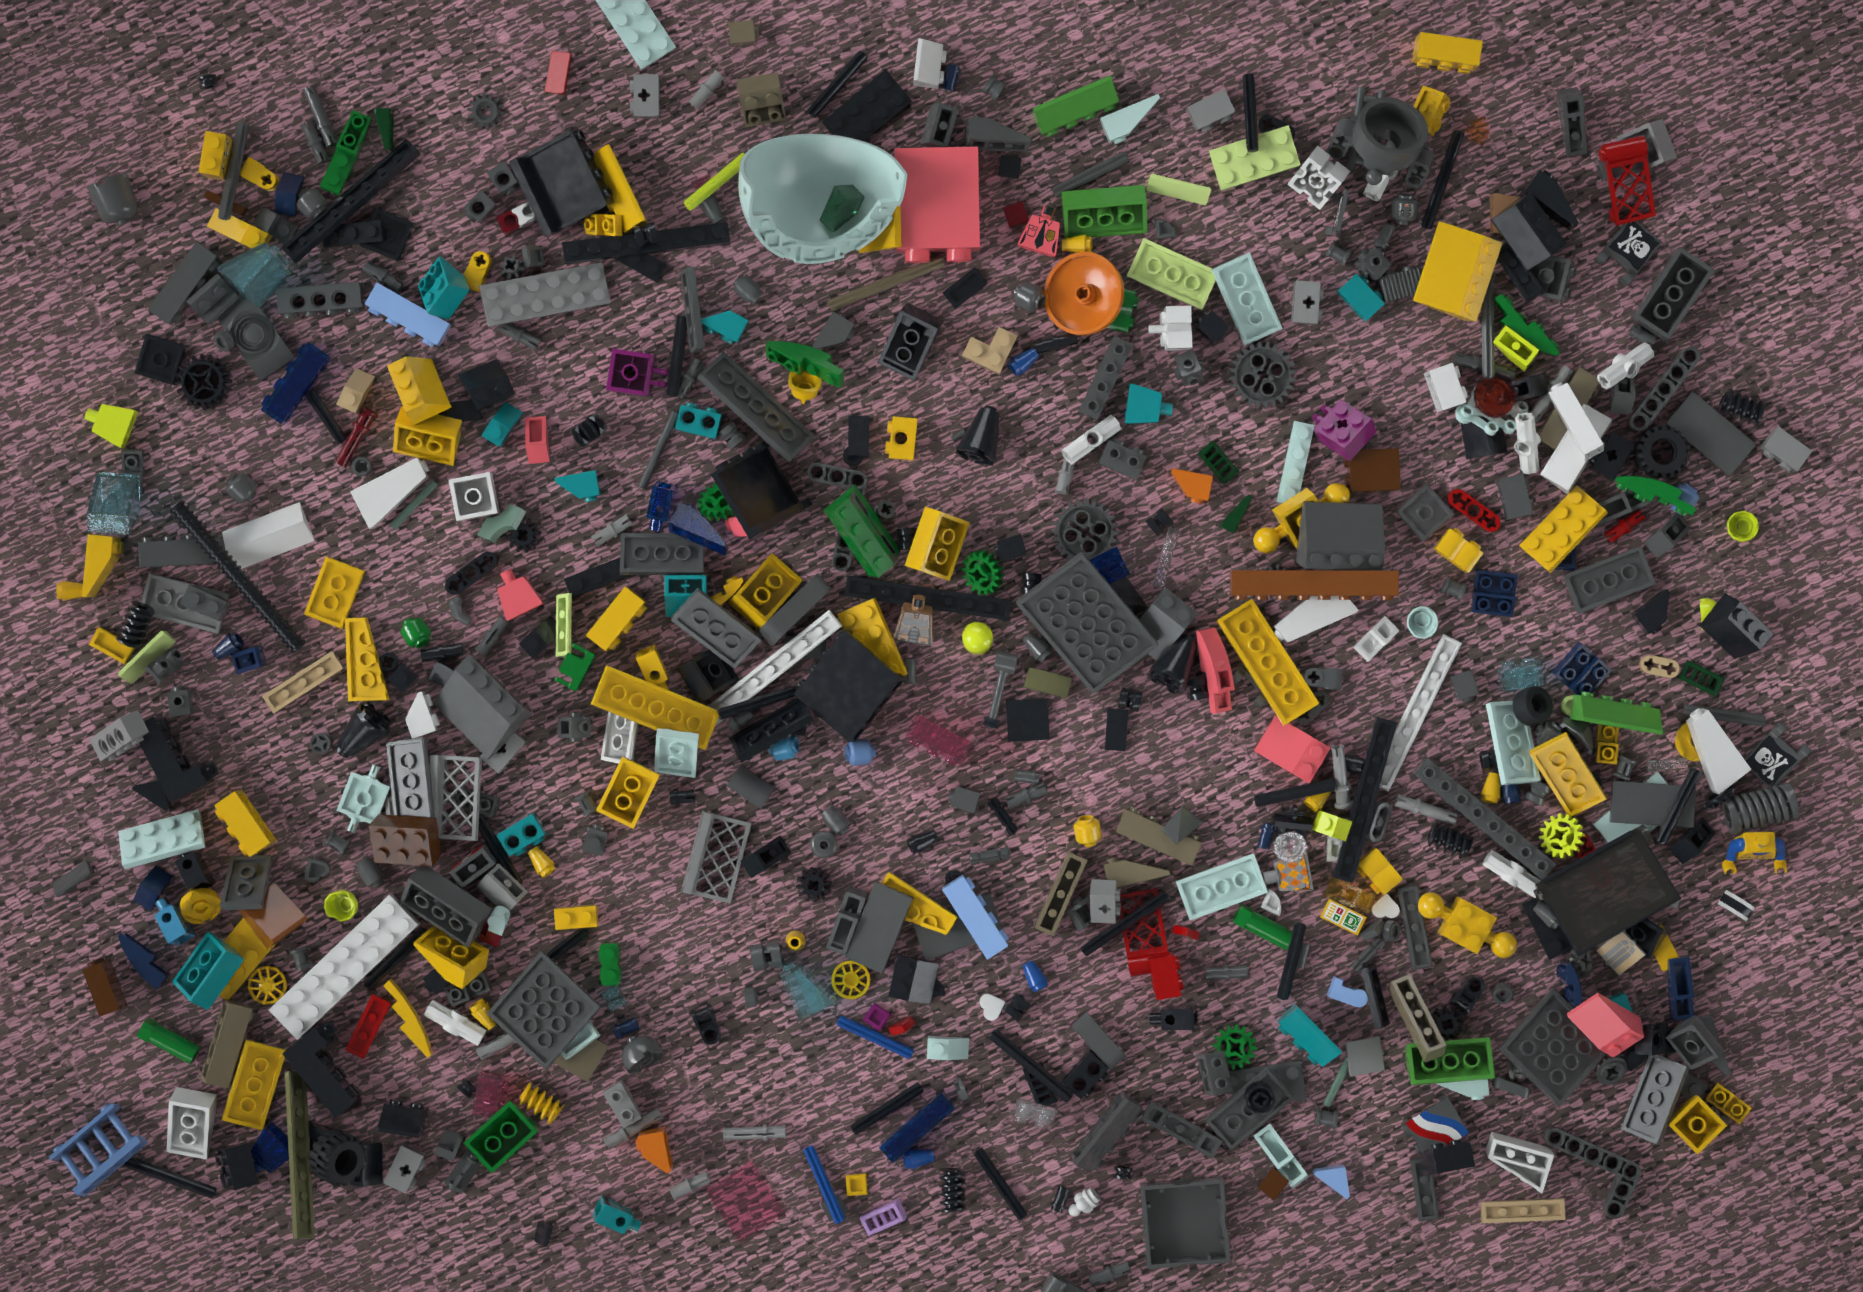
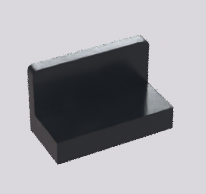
(373, 1169)

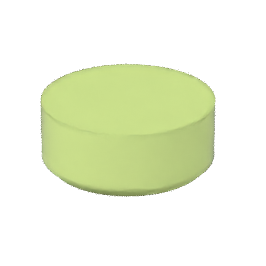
(1566, 704)

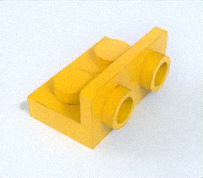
(1432, 106)

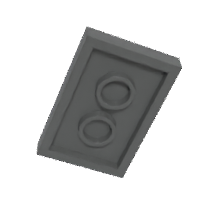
(246, 882)

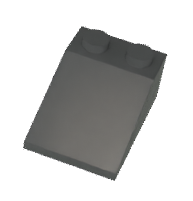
(1166, 620)

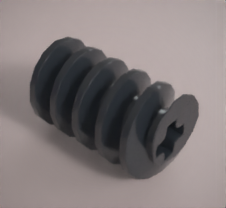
(1742, 406)
(137, 625)
(1449, 840)
(952, 1189)

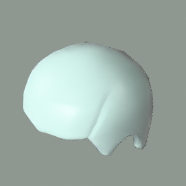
(1427, 619)

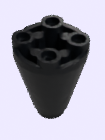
(1175, 665)
(362, 730)

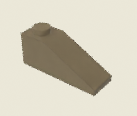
(1130, 872)

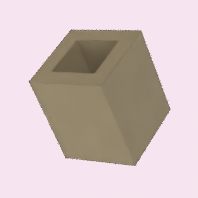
(743, 33)

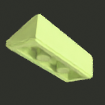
(1178, 189)
(563, 624)
(152, 651)

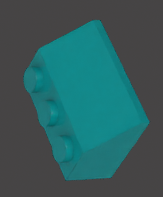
(207, 971)
(1308, 1036)

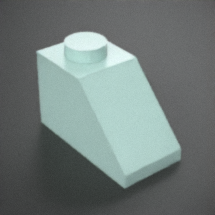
(947, 1048)

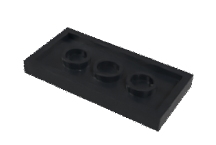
(868, 109)
(771, 729)

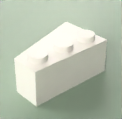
(1522, 1158)

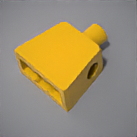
(649, 661)

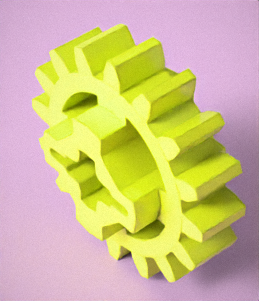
(1566, 843)

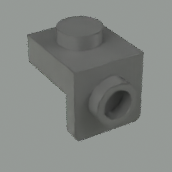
(1080, 913)

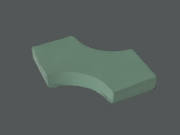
(496, 526)

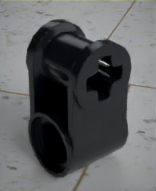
(1466, 994)
(706, 1023)

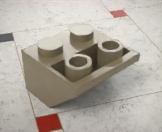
(761, 99)

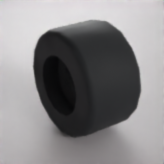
(1523, 706)

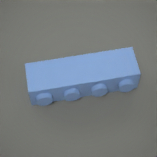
(403, 312)
(975, 917)

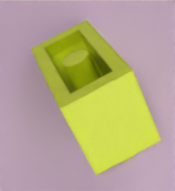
(1515, 348)
(1331, 825)

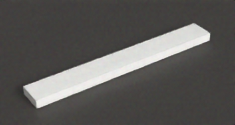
(779, 662)
(1419, 707)

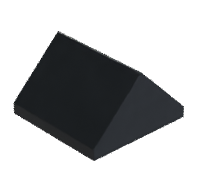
(1479, 443)
(1647, 936)

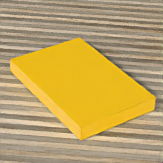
(889, 238)
(334, 592)

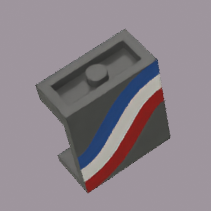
(1435, 1125)

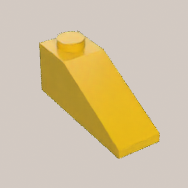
(238, 230)

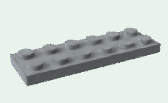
(544, 294)

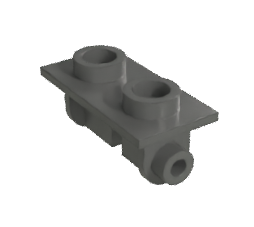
(463, 1172)

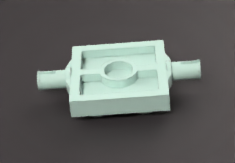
(363, 798)

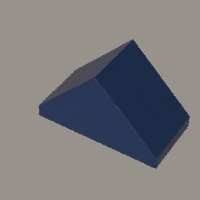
(287, 194)
(249, 659)
(152, 887)

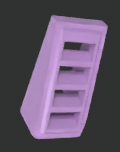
(896, 1204)

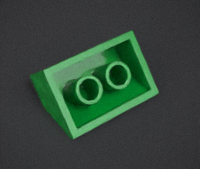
(501, 1136)

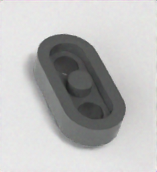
(1379, 821)

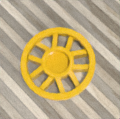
(850, 980)
(267, 985)

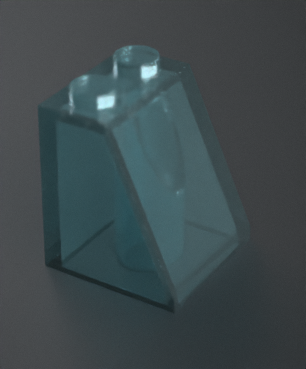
(256, 273)
(114, 503)
(805, 990)

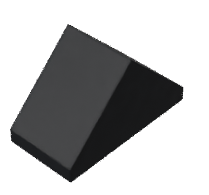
(154, 792)

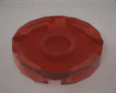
(1493, 397)

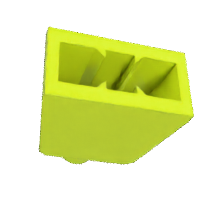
(112, 423)

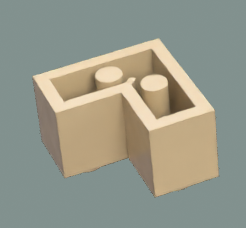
(993, 355)

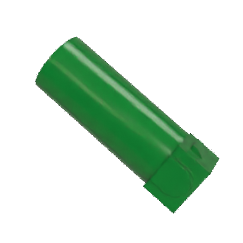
(1262, 926)
(168, 1040)

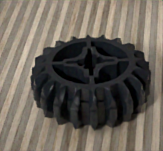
(188, 372)

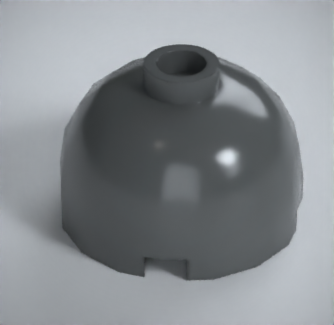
(641, 1052)

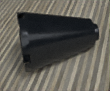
(981, 437)

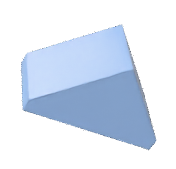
(1335, 1178)

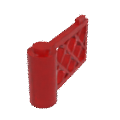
(1618, 155)
(1138, 960)

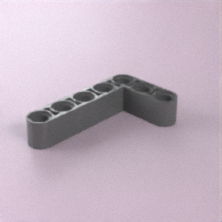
(846, 483)
(1600, 1161)

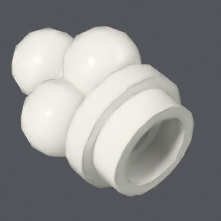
(1084, 1201)

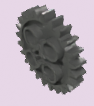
(1245, 367)
(1094, 515)

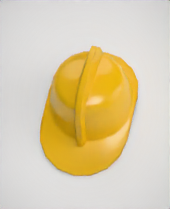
(804, 386)

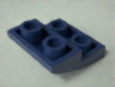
(1494, 592)
(1581, 670)
(1569, 977)

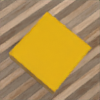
(856, 1184)

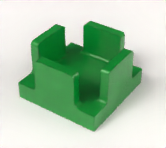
(576, 667)

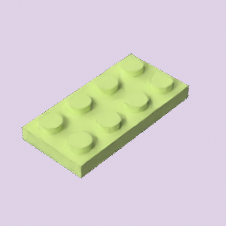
(1238, 166)
(1172, 274)

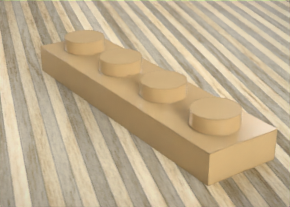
(303, 682)
(1522, 1210)

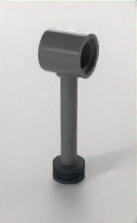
(1005, 664)

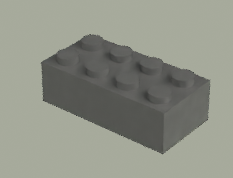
(1672, 294)
(445, 905)

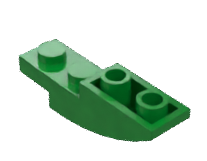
(346, 153)
(1532, 332)
(800, 357)
(1647, 488)

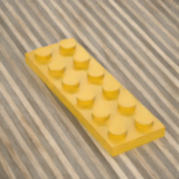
(1267, 662)
(653, 705)

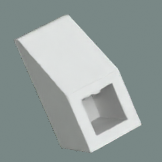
(420, 717)

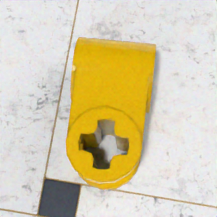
(257, 173)
(477, 275)

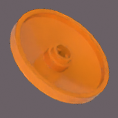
(1083, 293)

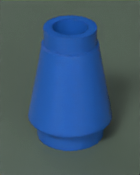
(1022, 362)
(1034, 976)
(917, 1158)

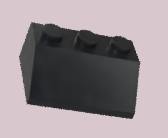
(1528, 231)
(1735, 627)

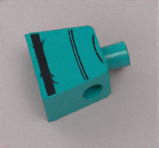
(608, 1211)

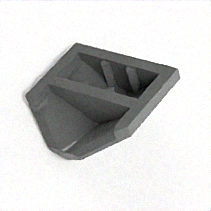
(1581, 731)

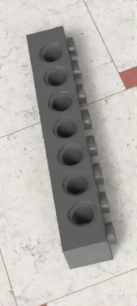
(1483, 818)

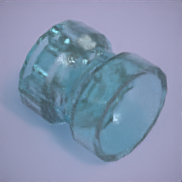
(612, 993)

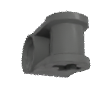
(1326, 678)

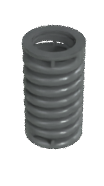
(1768, 811)

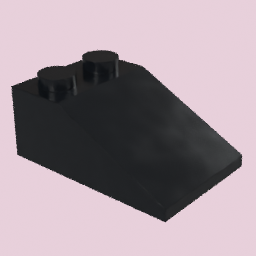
(1551, 198)
(910, 341)

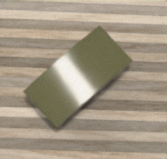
(1047, 682)

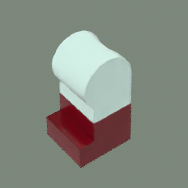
(496, 926)

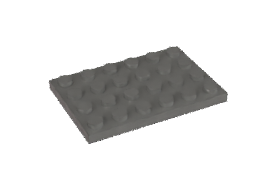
(1087, 622)

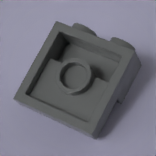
(1554, 277)

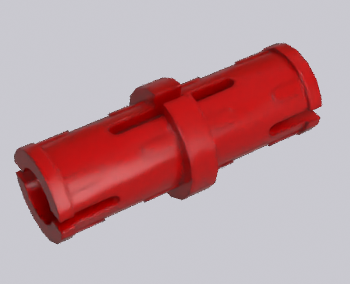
(1624, 526)

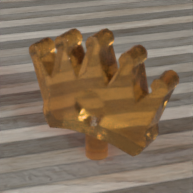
(1477, 131)

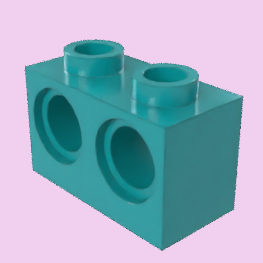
(697, 426)
(519, 831)

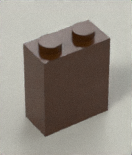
(1373, 471)
(104, 986)

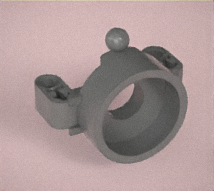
(1396, 122)

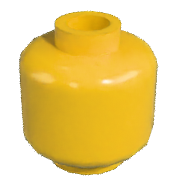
(1087, 830)

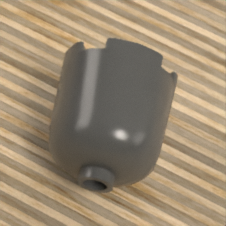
(114, 199)

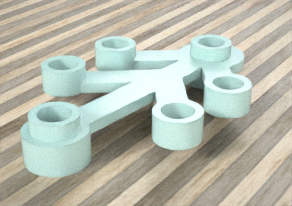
(1467, 413)

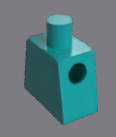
(1145, 406)

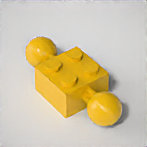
(1289, 517)
(1467, 925)

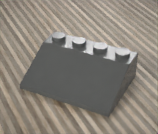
(1341, 536)
(481, 706)
(1106, 1132)

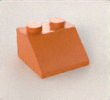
(655, 1148)

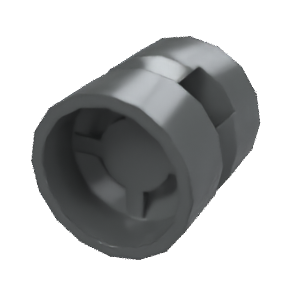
(758, 956)

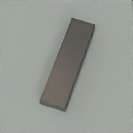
(692, 310)
(1414, 928)

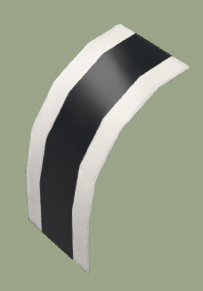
(1736, 905)

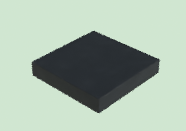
(396, 235)
(160, 359)
(1027, 719)

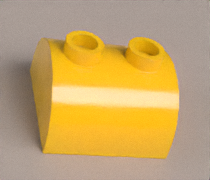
(1696, 1123)

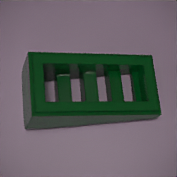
(384, 119)
(1212, 445)
(1234, 518)
(1720, 680)

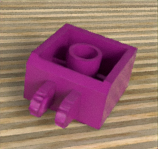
(643, 366)
(1343, 429)

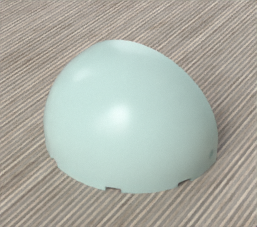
(789, 184)

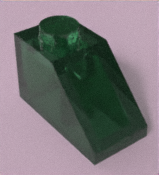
(841, 206)

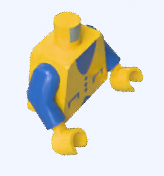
(1756, 846)

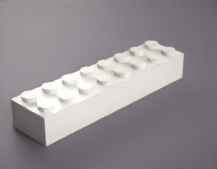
(344, 966)

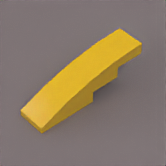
(413, 1026)

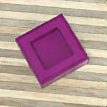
(876, 1016)

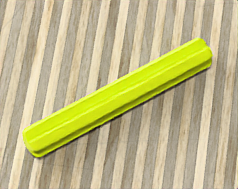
(713, 184)

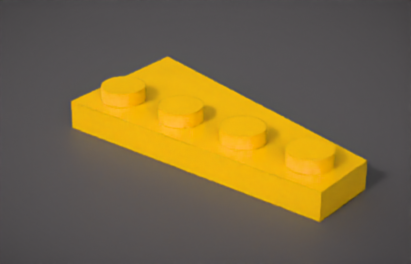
(364, 670)
(923, 909)

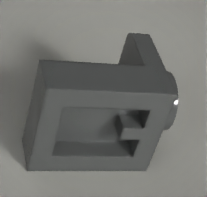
(595, 839)

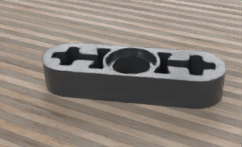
(462, 586)

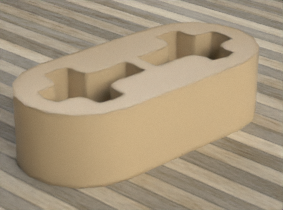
(1658, 671)

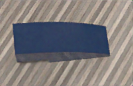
(143, 960)
(1680, 988)

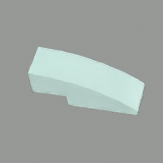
(1281, 1156)

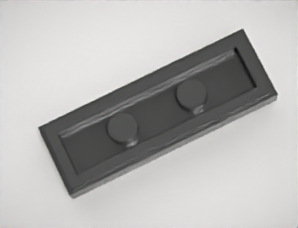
(1424, 1192)

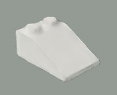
(191, 1122)

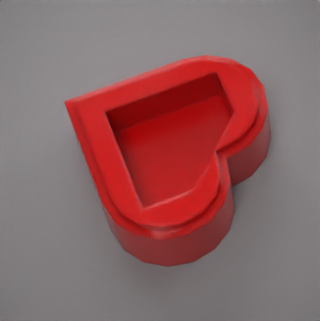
(1186, 932)
(902, 1026)

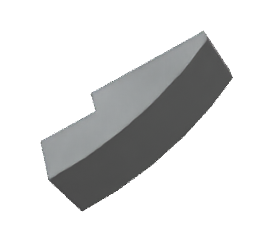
(1620, 505)
(846, 920)

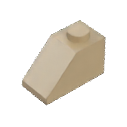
(355, 391)

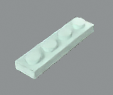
(1295, 461)

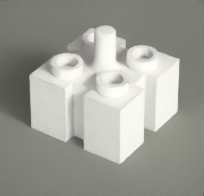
(1318, 177)
(1175, 328)

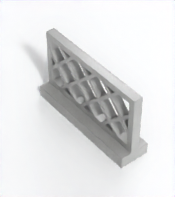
(438, 773)
(698, 853)

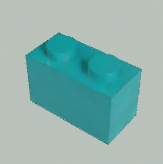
(1361, 297)

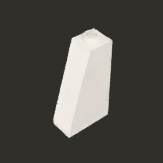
(1576, 421)
(388, 491)
(1311, 616)
(1716, 752)

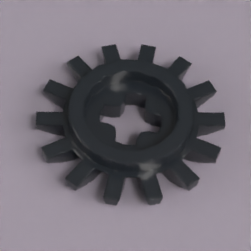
(1715, 799)

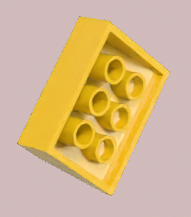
(1457, 272)

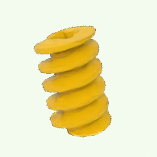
(540, 1103)

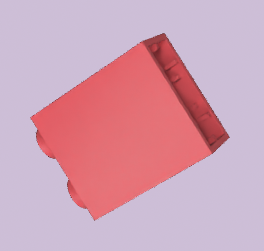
(939, 203)

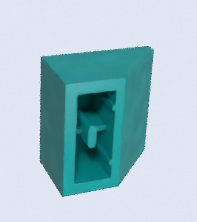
(442, 289)
(679, 588)

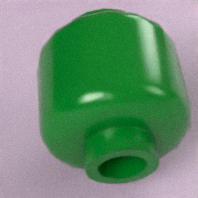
(415, 632)

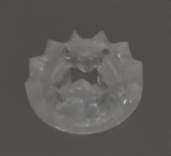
(1296, 841)

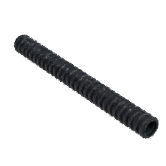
(237, 576)

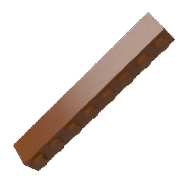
(1313, 583)

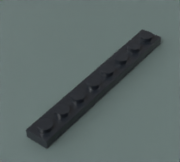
(351, 201)
(625, 245)
(936, 598)
(1365, 799)

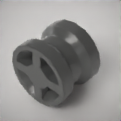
(994, 87)
(317, 744)

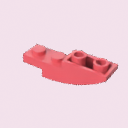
(1217, 668)

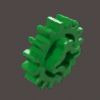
(714, 504)
(983, 572)
(1242, 1039)

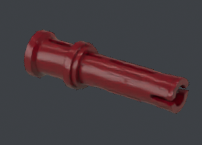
(362, 425)

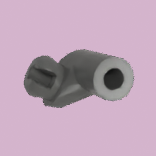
(456, 611)

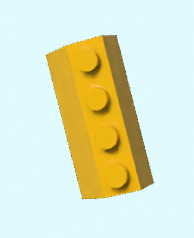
(623, 196)

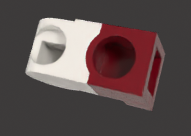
(515, 218)

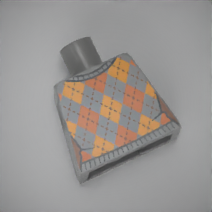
(1290, 875)

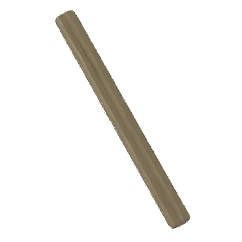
(886, 283)

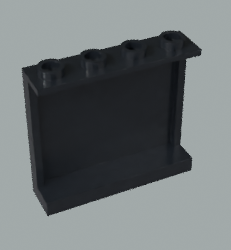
(562, 182)
(757, 490)
(848, 686)

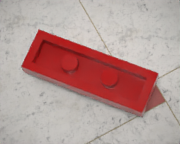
(368, 1026)

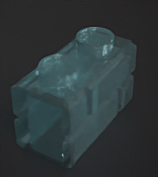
(1520, 675)

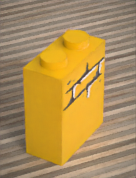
(215, 155)

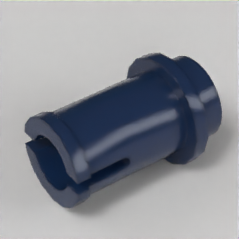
(951, 77)
(1266, 836)
(625, 1028)

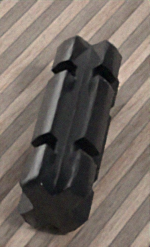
(1003, 816)

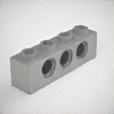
(119, 736)

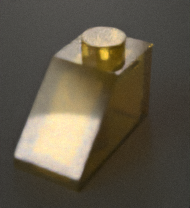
(1350, 895)

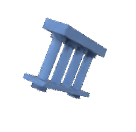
(116, 1159)

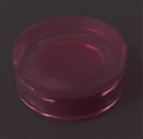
(700, 181)

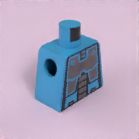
(175, 930)

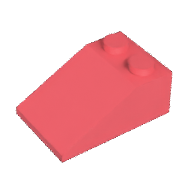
(1292, 749)
(1607, 1024)

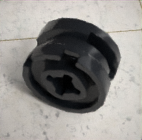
(1259, 1097)

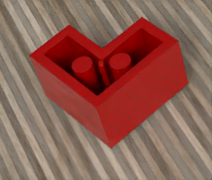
(1164, 975)

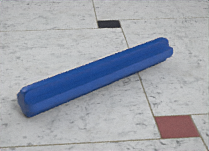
(875, 1037)
(824, 1184)

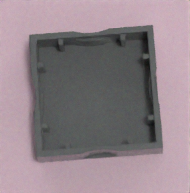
(1184, 1222)

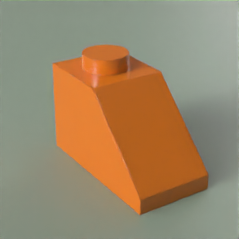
(1193, 484)

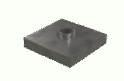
(1424, 512)

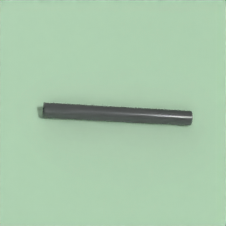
(658, 450)

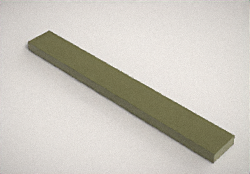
(299, 1156)

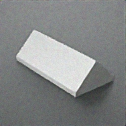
(1566, 461)
(268, 536)
(619, 738)

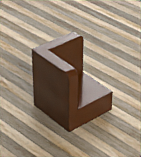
(1273, 1184)

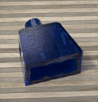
(663, 496)
(270, 1149)

